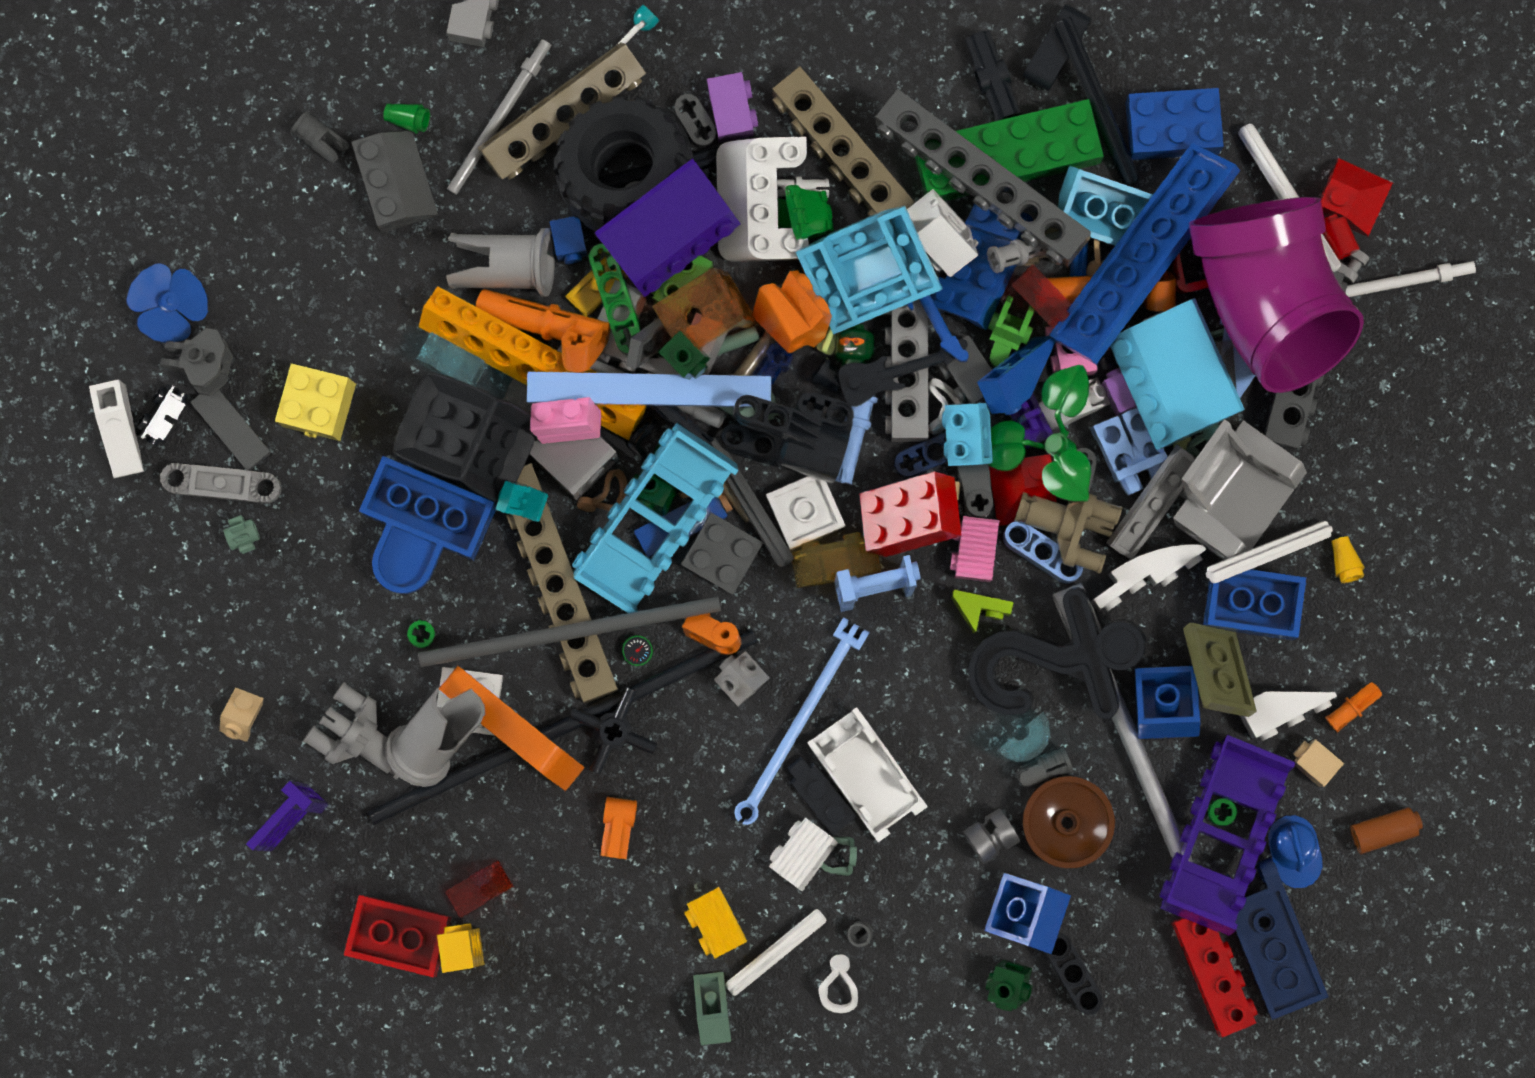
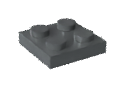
(721, 553)

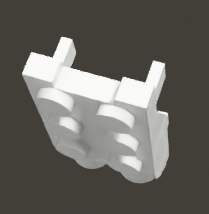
(866, 773)

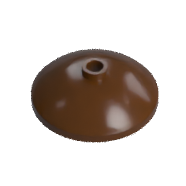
(1091, 822)

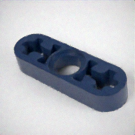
(912, 454)

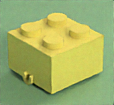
(315, 402)

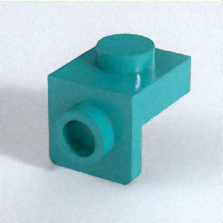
(521, 500)

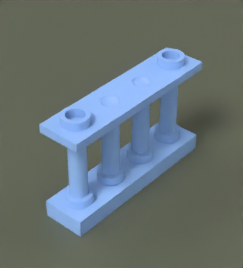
(851, 588)

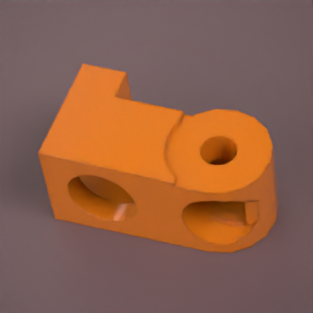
(718, 636)

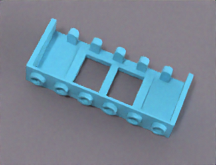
(619, 569)

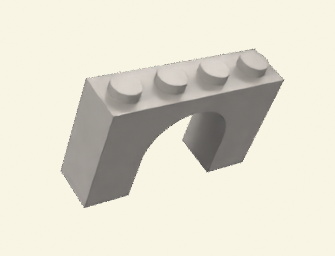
(653, 365)

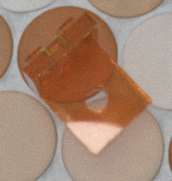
(719, 304)

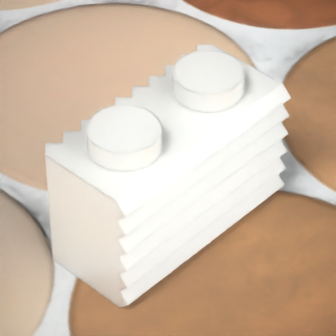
(802, 853)

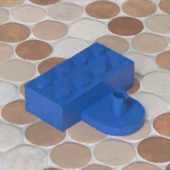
(420, 522)

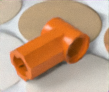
(618, 821)

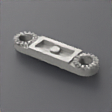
(220, 483)

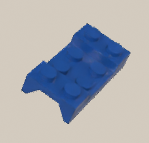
(976, 288)

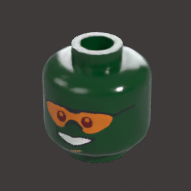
(854, 345)

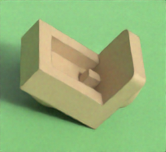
(240, 714)

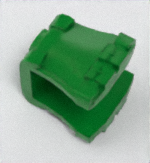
(805, 213)

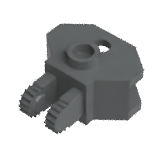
(201, 361)

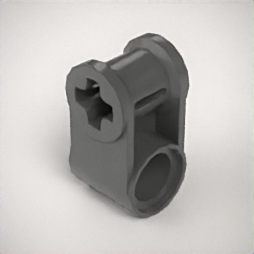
(975, 484)

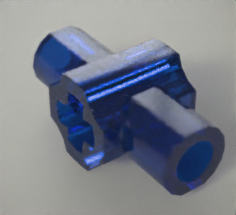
(773, 369)

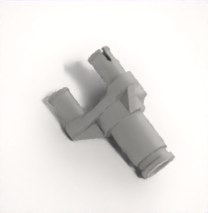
(357, 736)

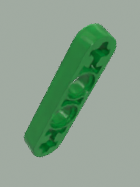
(615, 300)

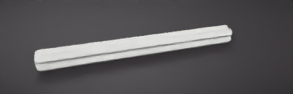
(1276, 177)

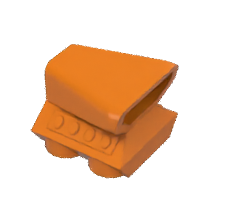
(792, 312)

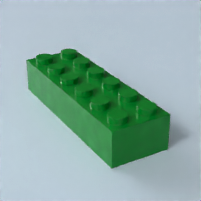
(1026, 146)

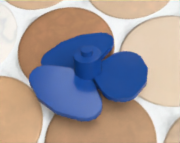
(167, 293)

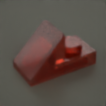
(479, 889)

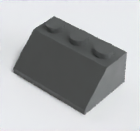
(394, 179)

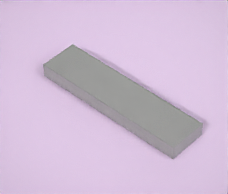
(1151, 504)

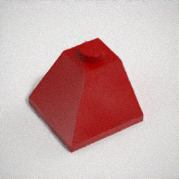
(1355, 195)
(1010, 485)

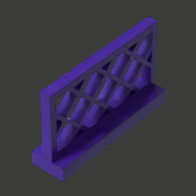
(300, 802)

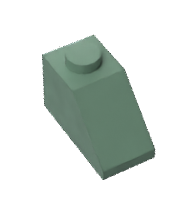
(712, 1008)

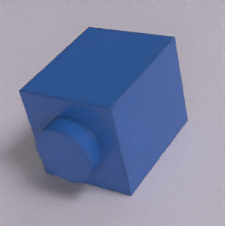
(568, 240)

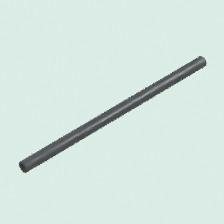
(569, 631)

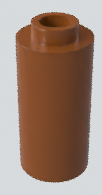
(1386, 830)

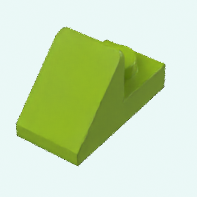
(972, 604)

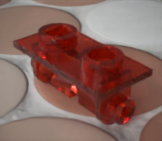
(1042, 296)

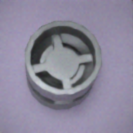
(991, 836)

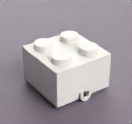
(942, 234)

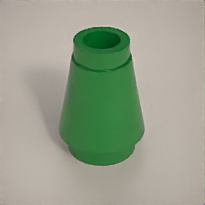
(408, 116)

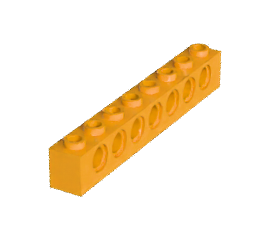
(509, 350)

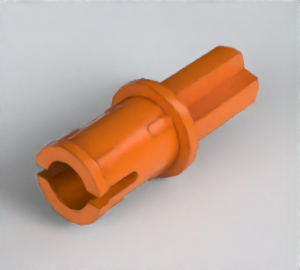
(1354, 706)

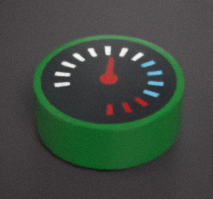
(637, 651)

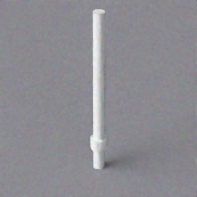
(1442, 272)

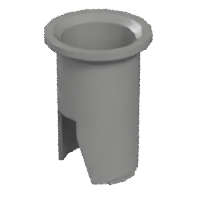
(513, 262)
(425, 745)

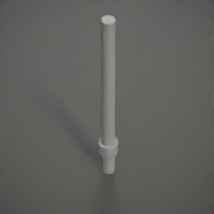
(529, 68)

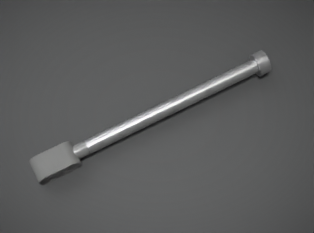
(1137, 755)

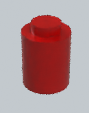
(1340, 236)

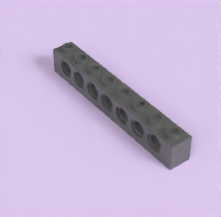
(903, 109)

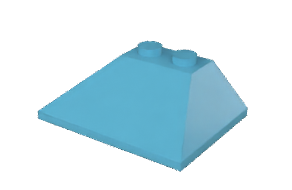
(869, 268)

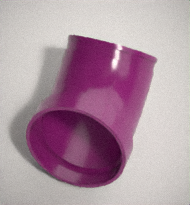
(1277, 289)

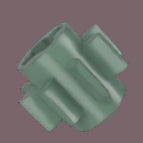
(241, 534)

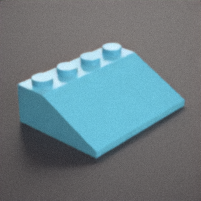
(1176, 374)

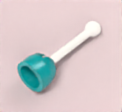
(643, 20)

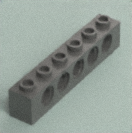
(1295, 435)

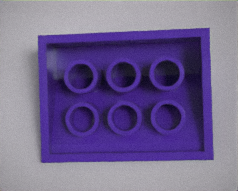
(668, 228)

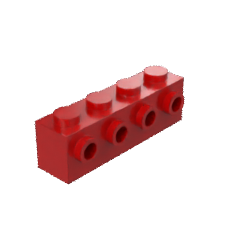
(1215, 977)

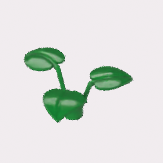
(1071, 469)

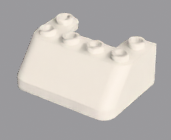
(750, 190)

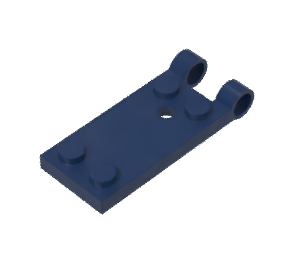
(1278, 953)

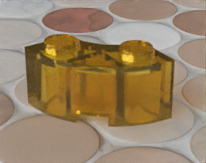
(819, 563)

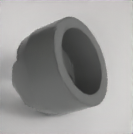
(856, 927)

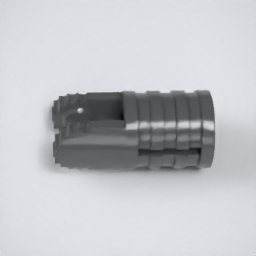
(315, 135)
(1045, 768)

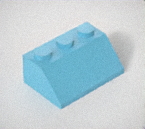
(1101, 204)

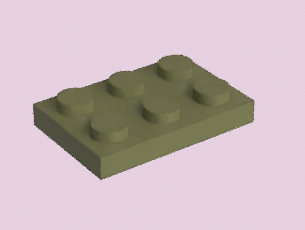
(1219, 670)

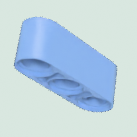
(1027, 551)

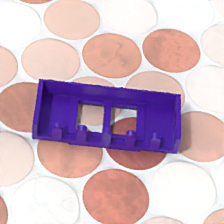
(1249, 779)

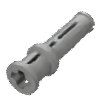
(1015, 253)

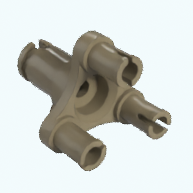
(1069, 523)

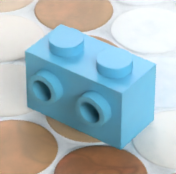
(967, 434)

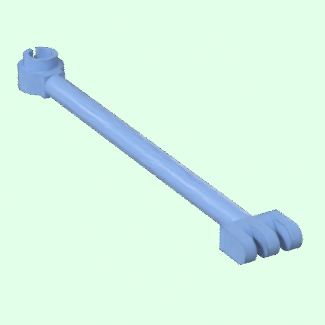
(846, 641)

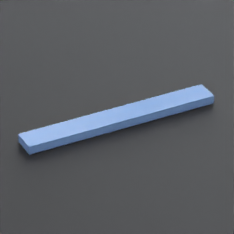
(646, 388)

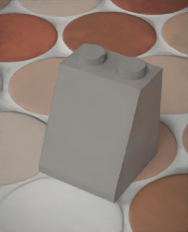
(575, 463)

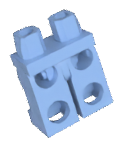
(1124, 457)

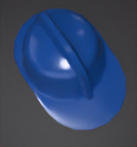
(1295, 851)

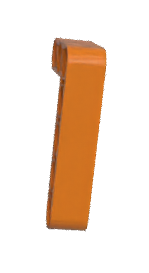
(516, 731)

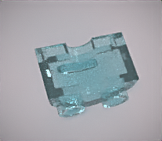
(1031, 746)

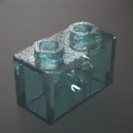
(451, 360)

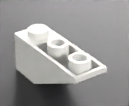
(117, 427)
(1281, 708)

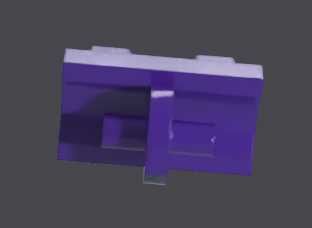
(1033, 421)

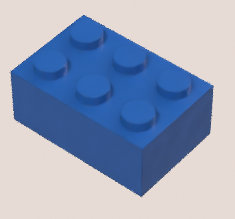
(1172, 120)
(1257, 604)

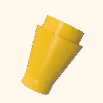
(1347, 562)

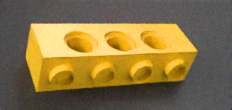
(460, 948)

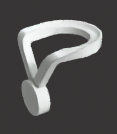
(936, 425)
(839, 965)

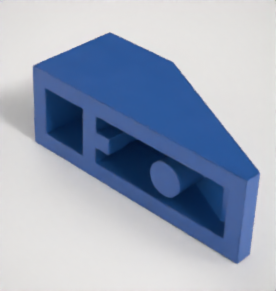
(1016, 377)

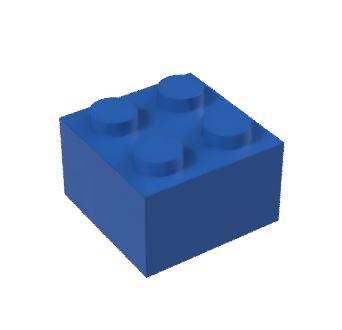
(1167, 702)
(1027, 913)

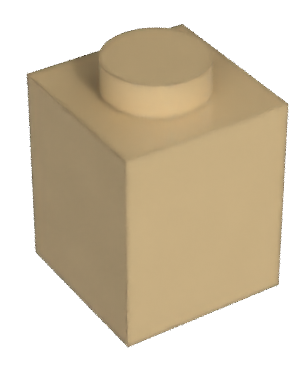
(1316, 762)

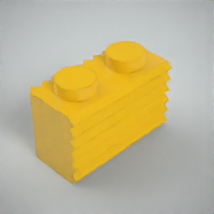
(716, 923)

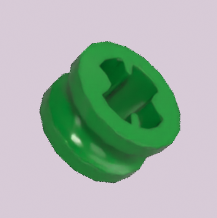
(429, 629)
(1226, 820)

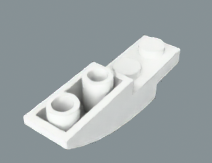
(1157, 566)

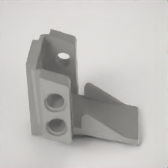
(1236, 489)

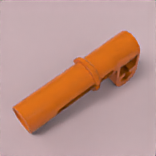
(1159, 299)
(580, 335)

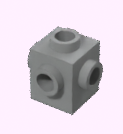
(740, 677)

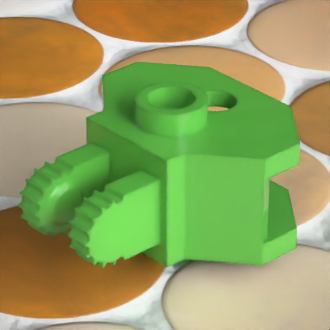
(1008, 332)

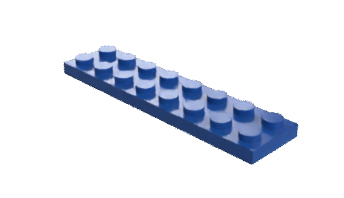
(1144, 253)

